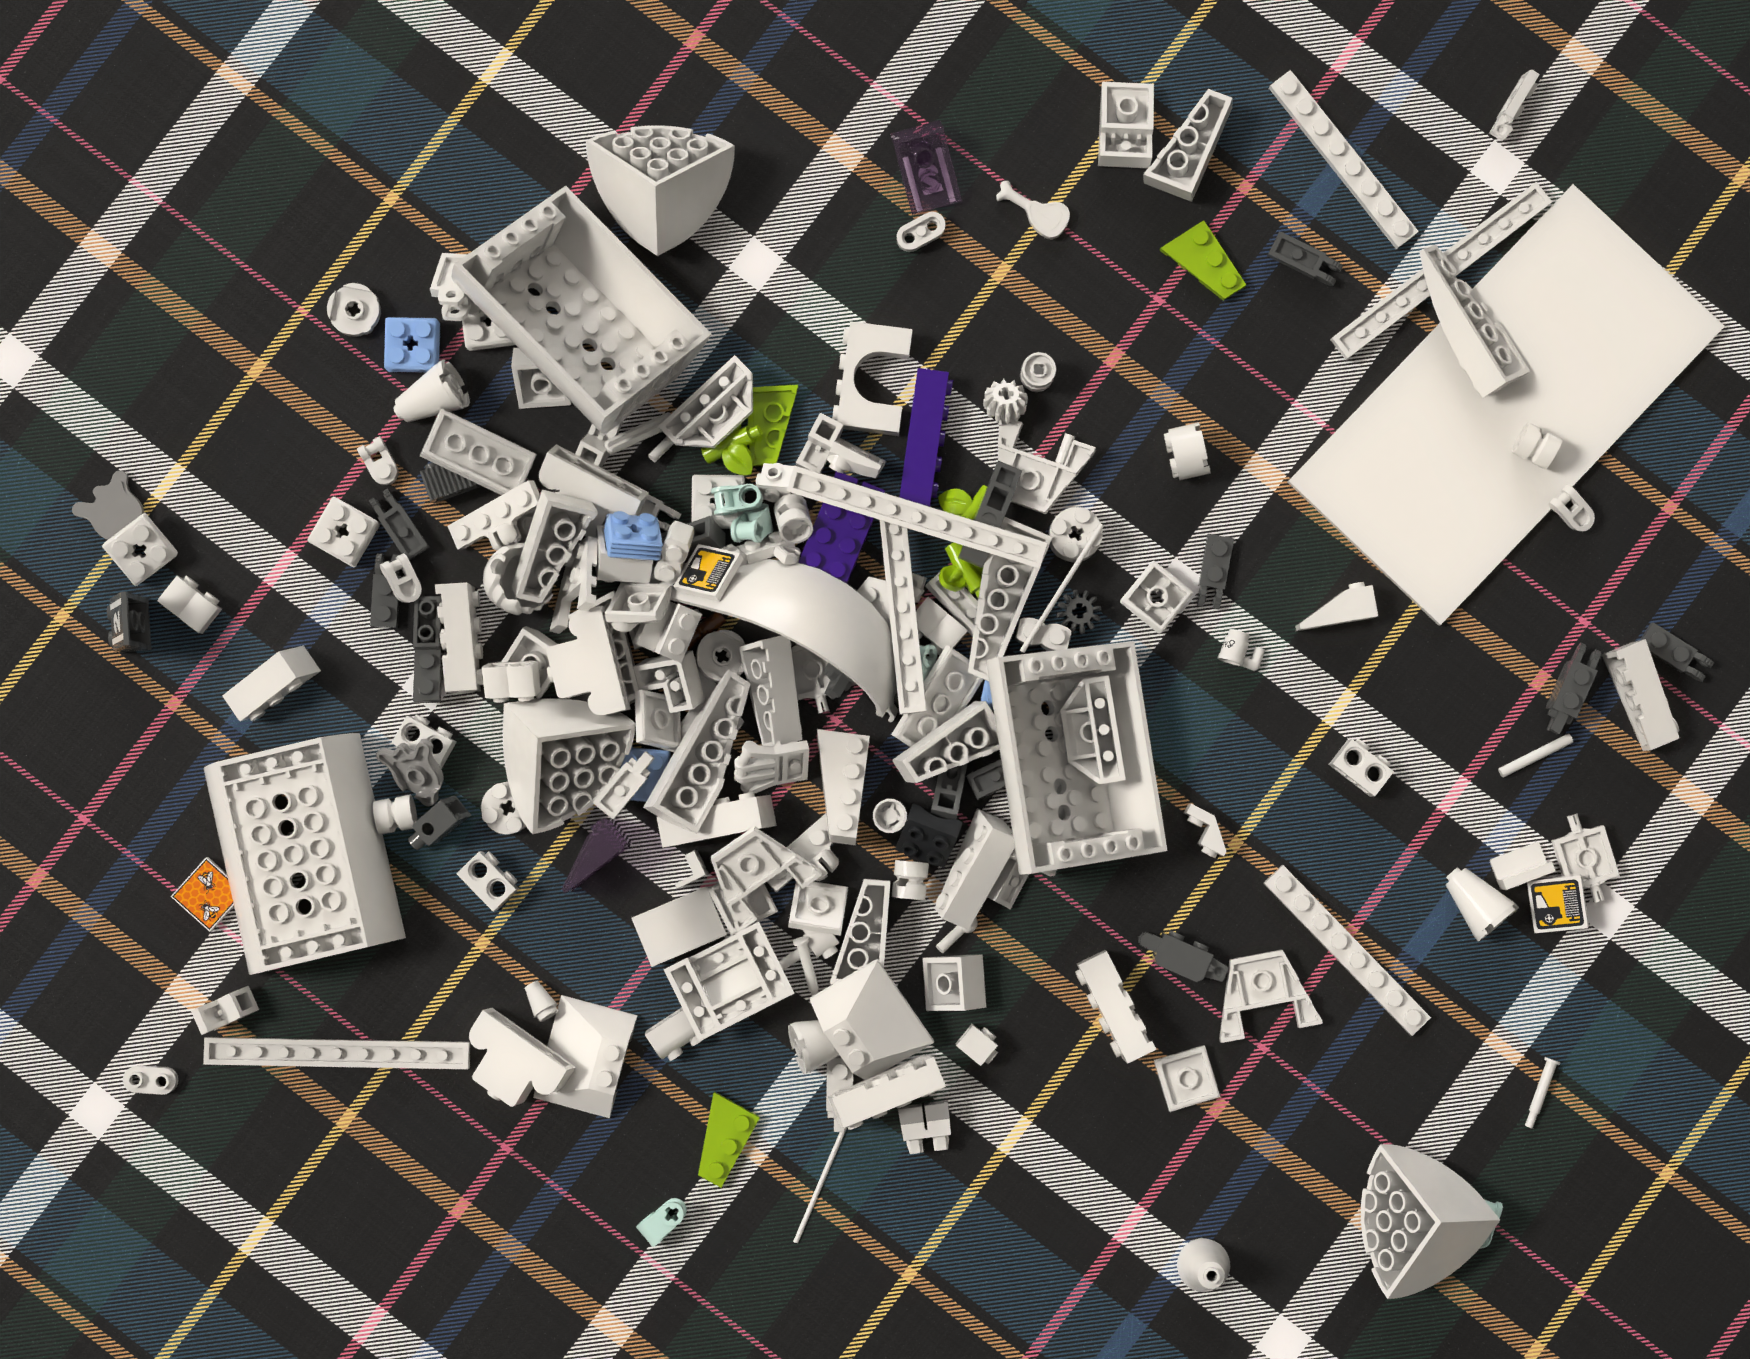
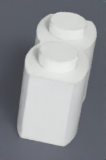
(674, 552)
(190, 604)
(938, 626)
(1049, 636)
(511, 680)

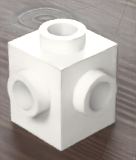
(774, 481)

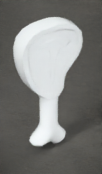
(1046, 219)

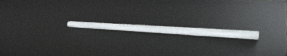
(1061, 588)
(819, 1186)

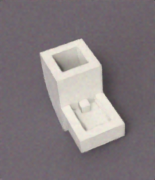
(819, 443)
(592, 445)
(225, 1010)

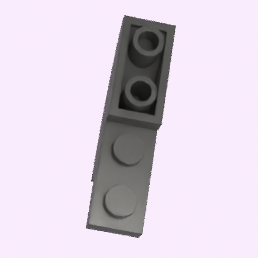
(993, 506)
(428, 651)

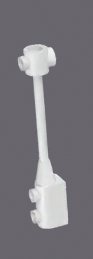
(675, 1030)

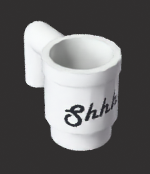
(1235, 649)

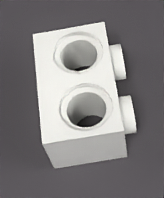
(425, 733)
(1358, 773)
(484, 886)

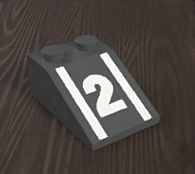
(129, 623)

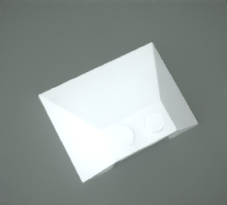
(729, 981)
(869, 1021)
(596, 1044)

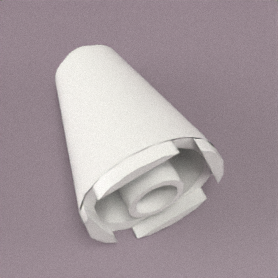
(434, 390)
(1479, 902)
(810, 1045)
(1203, 1265)

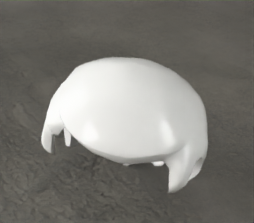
(499, 577)

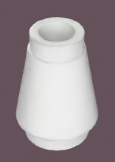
(541, 1002)

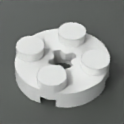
(361, 323)
(716, 642)
(494, 815)

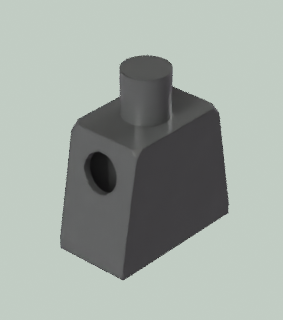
(438, 822)

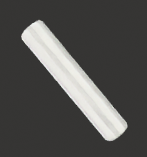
(635, 435)

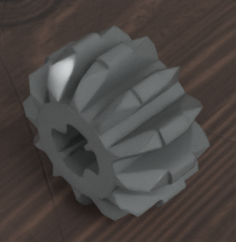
(1071, 606)

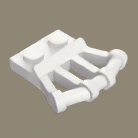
(771, 765)

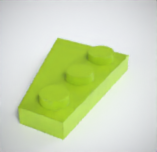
(1206, 260)
(772, 413)
(725, 1138)

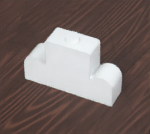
(591, 483)
(589, 664)
(515, 1060)

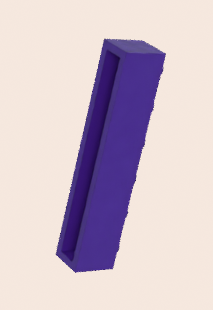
(925, 436)

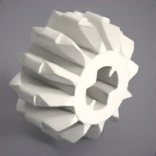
(1005, 401)

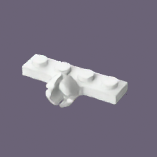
(497, 518)
(813, 847)

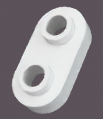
(920, 231)
(149, 1079)

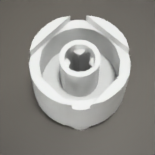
(1188, 451)
(1080, 520)

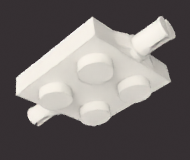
(810, 676)
(1586, 854)

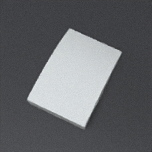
(1126, 125)
(679, 926)

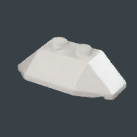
(713, 409)
(1092, 731)

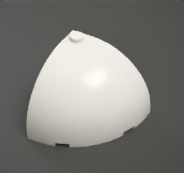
(660, 181)
(560, 757)
(1419, 1220)

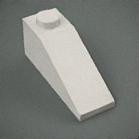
(1348, 606)

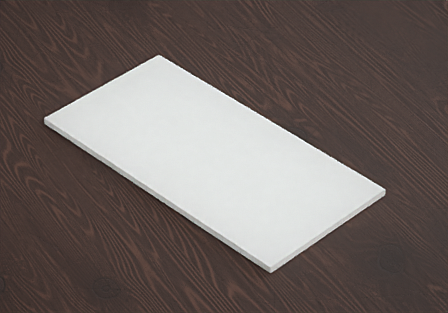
(1429, 464)

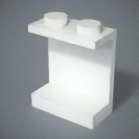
(671, 634)

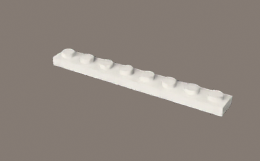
(1343, 159)
(903, 618)
(1347, 950)

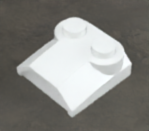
(848, 457)
(638, 605)
(532, 646)

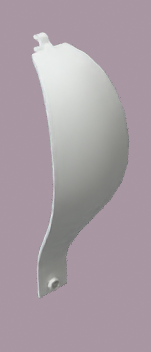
(817, 615)

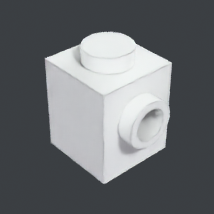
(978, 1044)

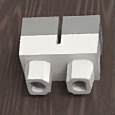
(937, 1125)

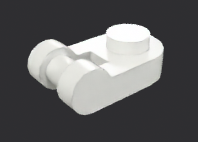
(383, 470)
(1579, 516)
(406, 588)

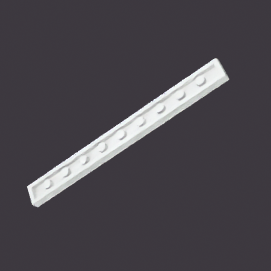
(1460, 256)
(917, 517)
(336, 1053)

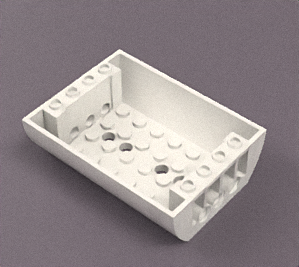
(600, 300)
(1099, 819)
(330, 845)

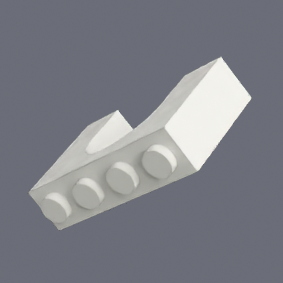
(863, 343)

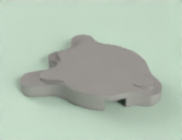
(113, 507)
(414, 770)

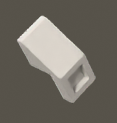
(1211, 838)

